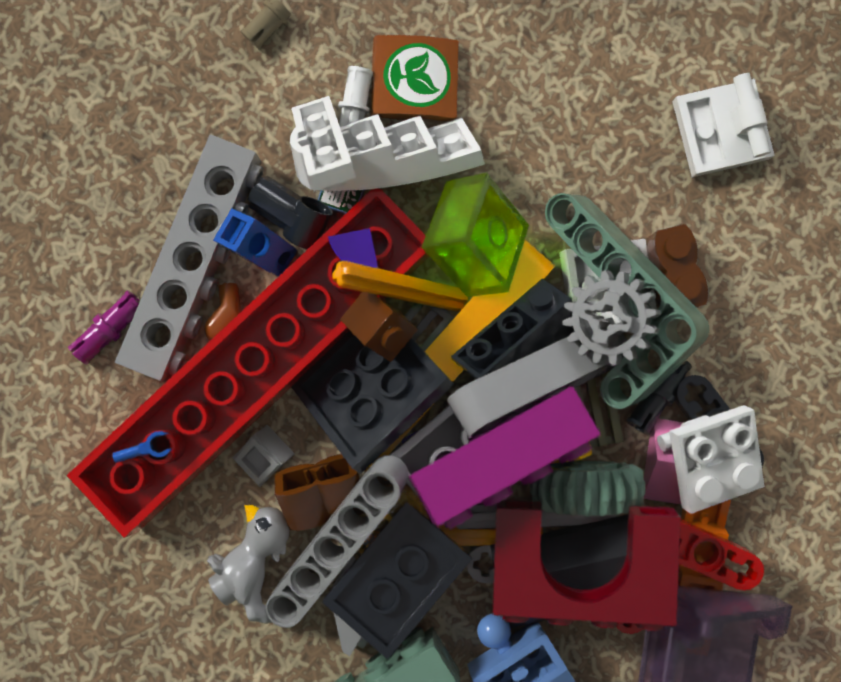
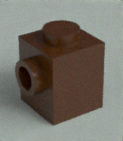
(378, 325)

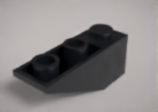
(517, 332)

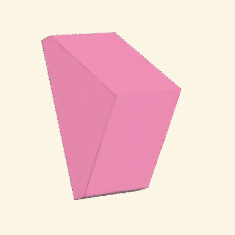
(660, 469)

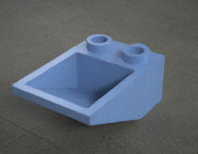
(511, 656)

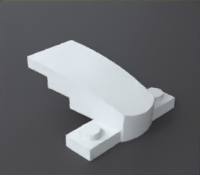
(374, 156)

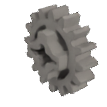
(603, 332)

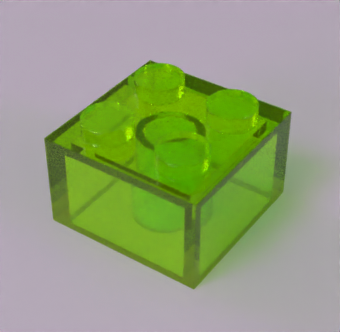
(476, 235)

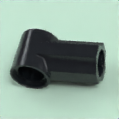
(299, 216)

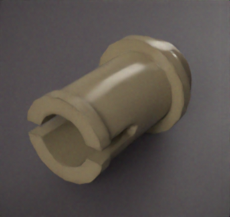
(266, 22)

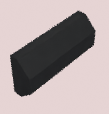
(583, 555)

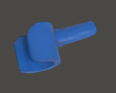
(142, 449)

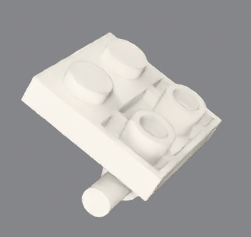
(723, 127)
(715, 458)

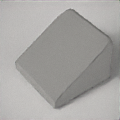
(263, 455)

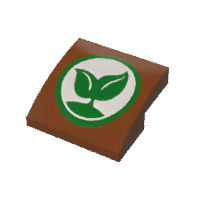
(414, 77)

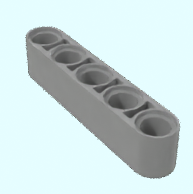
(525, 384)
(347, 528)

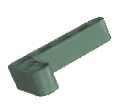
(673, 305)

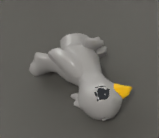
(243, 569)

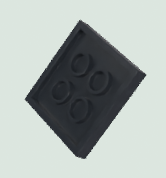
(367, 399)

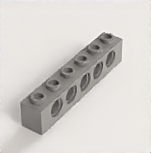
(139, 349)

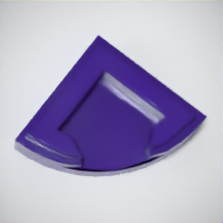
(355, 247)

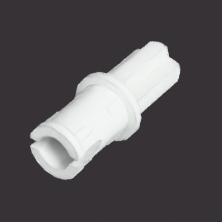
(355, 95)

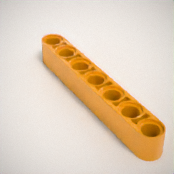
(479, 313)

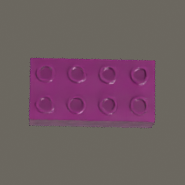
(503, 456)

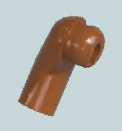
(226, 312)

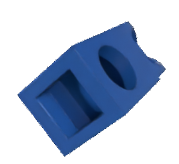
(255, 242)

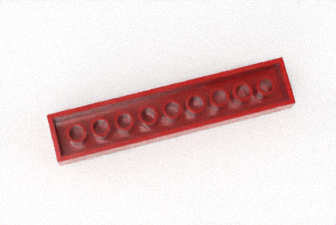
(240, 371)

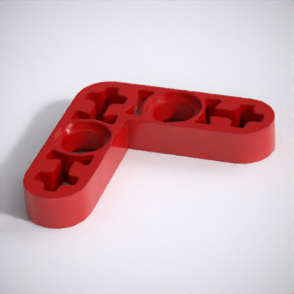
(714, 567)

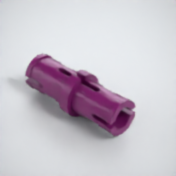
(105, 328)

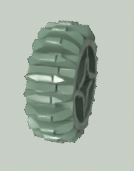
(590, 488)

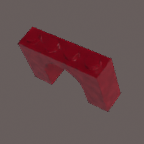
(639, 594)

